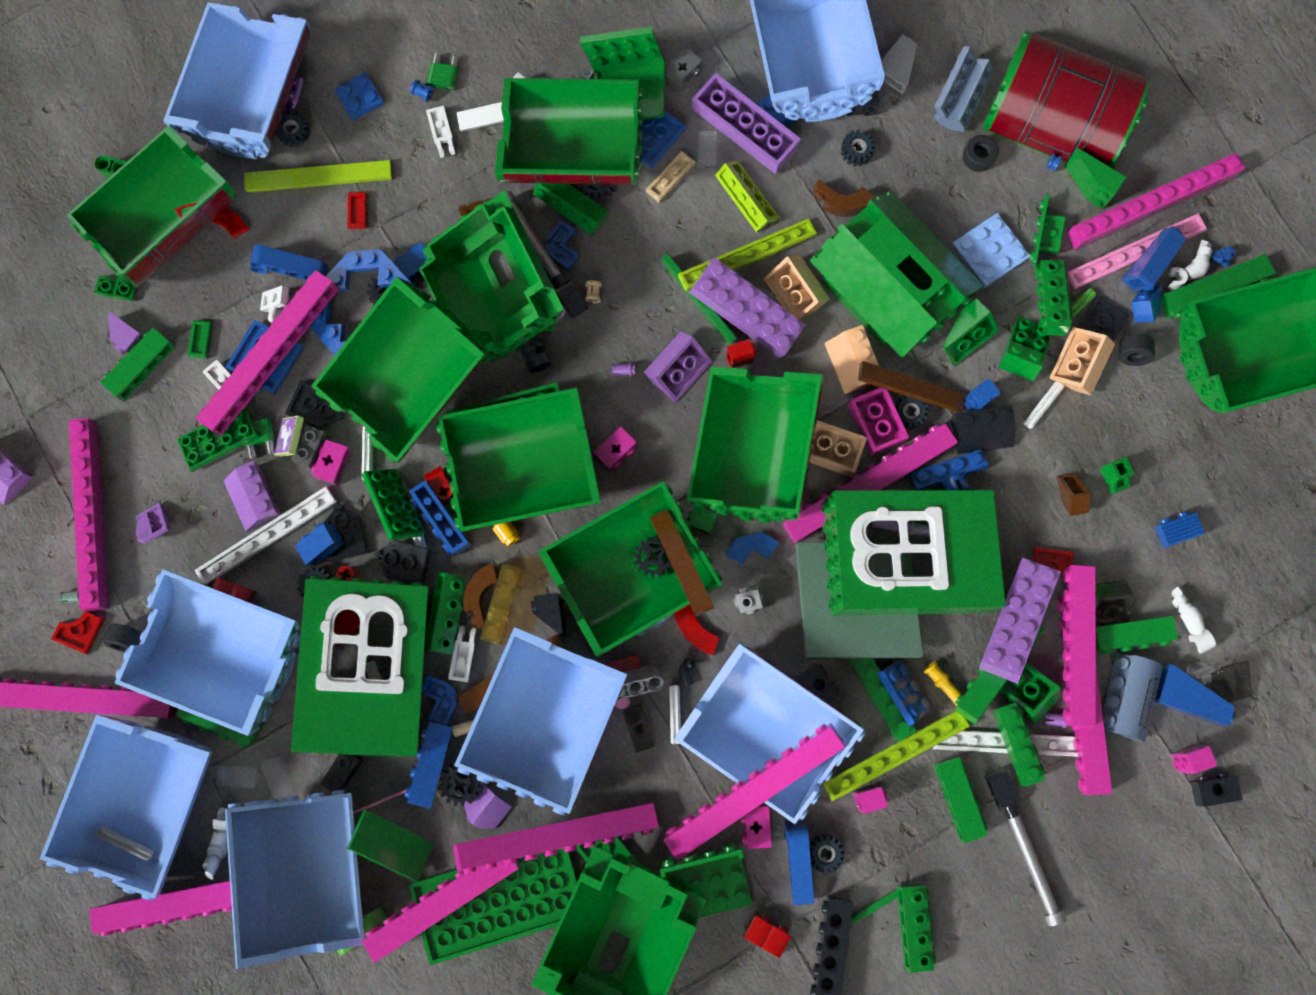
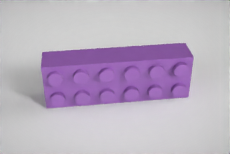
(745, 123)
(747, 308)
(1019, 620)

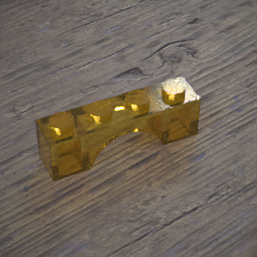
(501, 602)

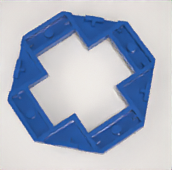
(356, 261)

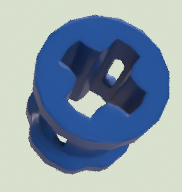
(422, 90)

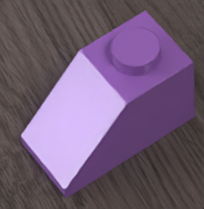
(122, 334)

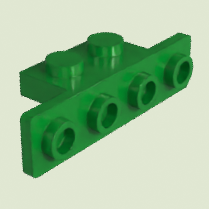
(1050, 232)

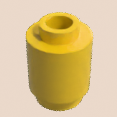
(506, 533)

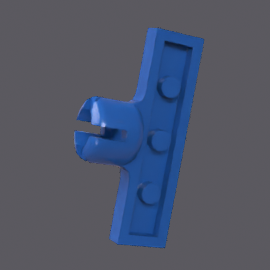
(949, 473)

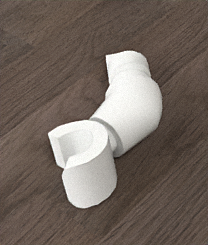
(1195, 270)
(1194, 622)
(218, 845)

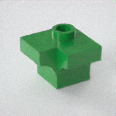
(1117, 475)

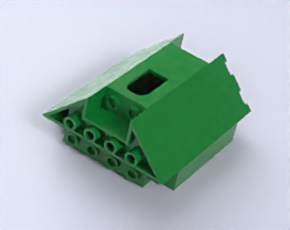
(865, 278)
(466, 283)
(651, 912)

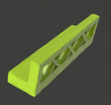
(745, 195)

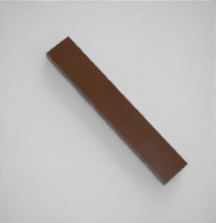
(911, 386)
(681, 563)
(473, 697)

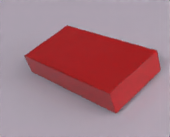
(357, 210)

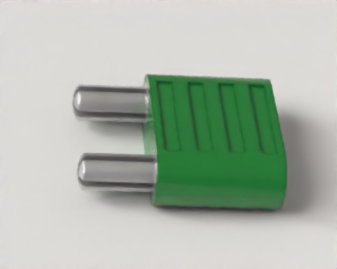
(442, 75)
(266, 435)

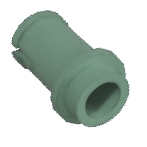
(69, 597)

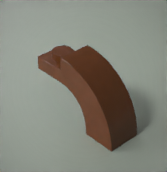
(841, 204)
(474, 593)

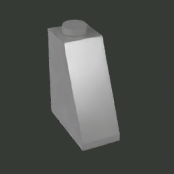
(898, 63)

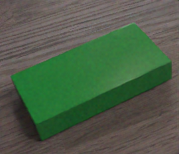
(200, 339)

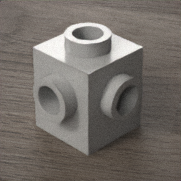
(755, 597)

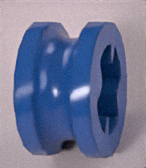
(1053, 162)

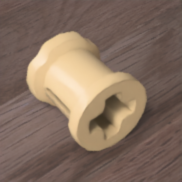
(593, 291)

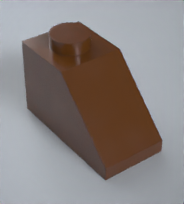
(1074, 494)

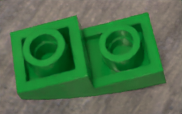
(114, 289)

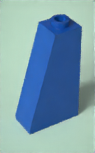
(1154, 260)
(1189, 696)

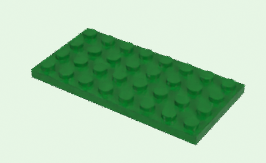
(512, 908)

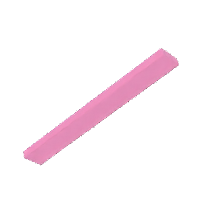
(1128, 254)

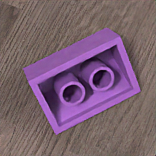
(678, 366)
(12, 477)
(251, 496)

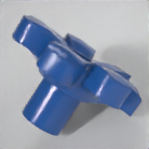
(1223, 255)

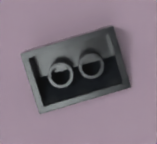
(984, 429)
(550, 611)

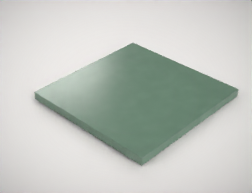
(851, 635)

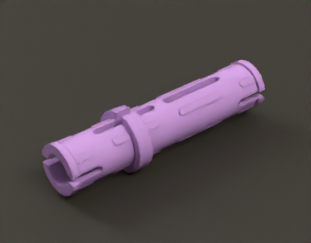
(912, 526)

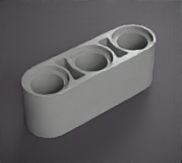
(641, 682)

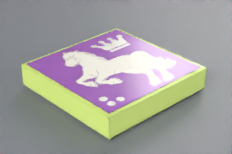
(289, 436)

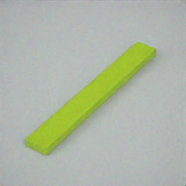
(317, 176)
(755, 250)
(895, 755)

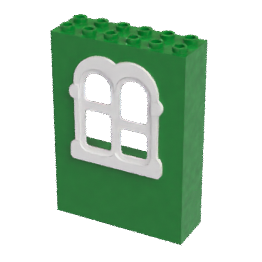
(961, 548)
(359, 712)

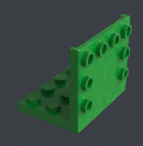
(633, 56)
(714, 875)

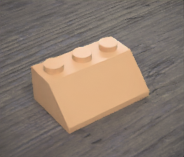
(796, 287)
(846, 354)
(1082, 360)
(837, 449)

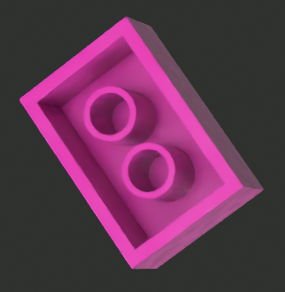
(877, 421)

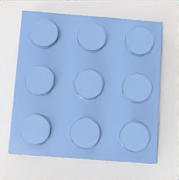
(990, 250)

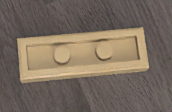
(670, 176)

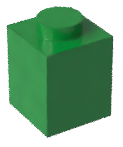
(701, 520)

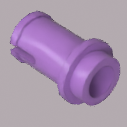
(623, 369)
(1054, 719)

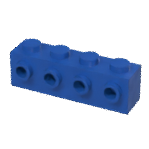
(440, 519)
(429, 765)

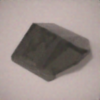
(1233, 681)

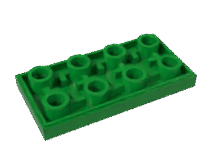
(205, 446)
(392, 504)
(390, 846)

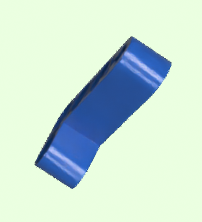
(284, 263)
(799, 862)

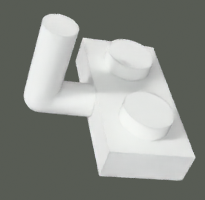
(273, 300)

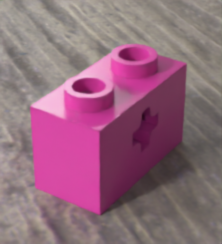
(617, 440)
(331, 472)
(1194, 759)
(871, 799)
(762, 837)

